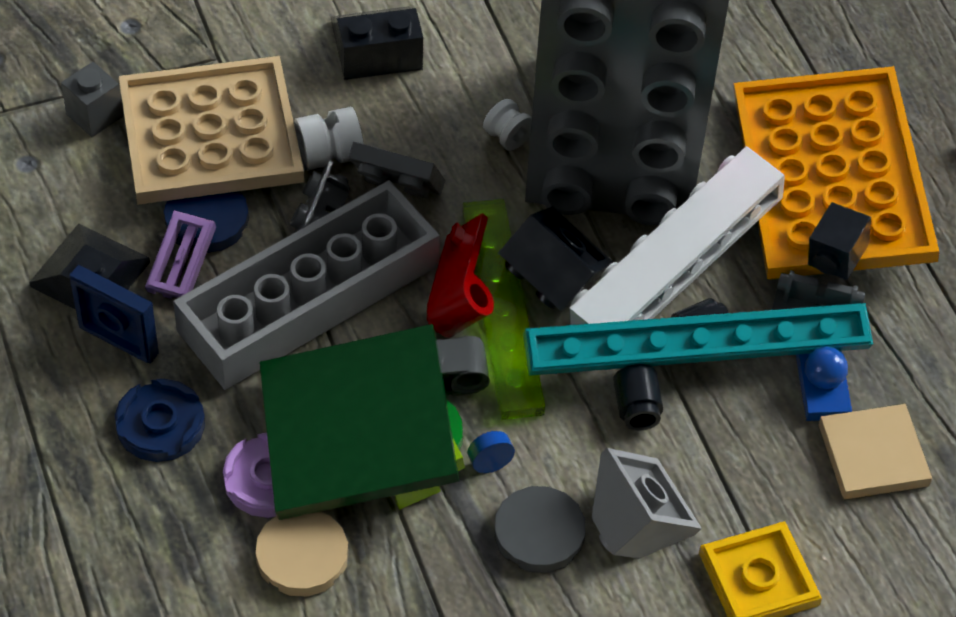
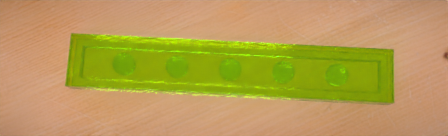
(504, 328)

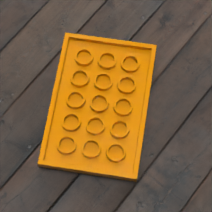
(841, 144)

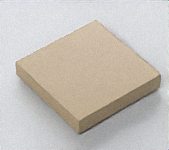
(875, 451)

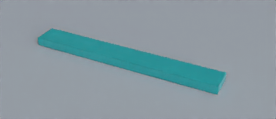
(696, 338)

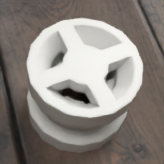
(508, 124)

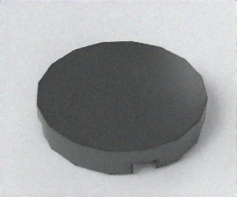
(539, 529)

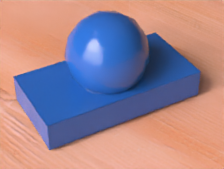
(824, 383)

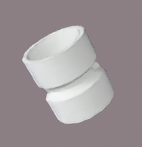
(327, 138)

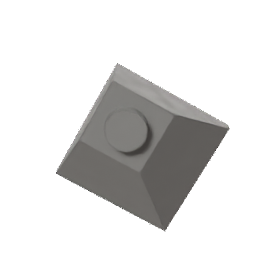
(638, 506)

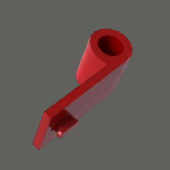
(457, 293)

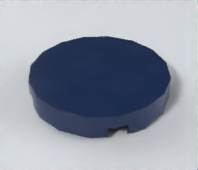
(225, 209)
(160, 420)

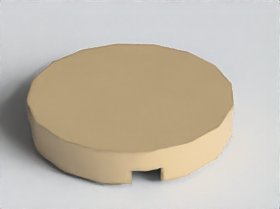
(302, 553)

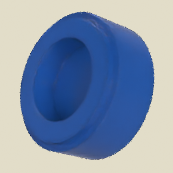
(490, 452)

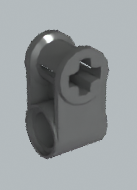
(463, 365)

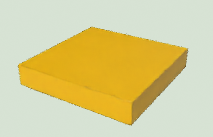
(760, 573)

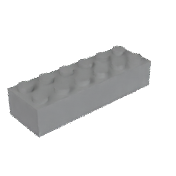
(306, 283)

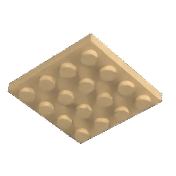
(210, 130)

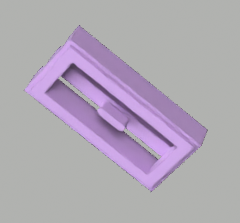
(170, 288)

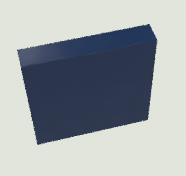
(114, 314)

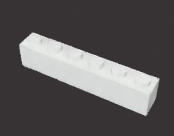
(683, 243)

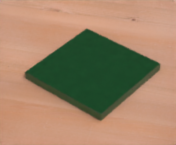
(357, 422)

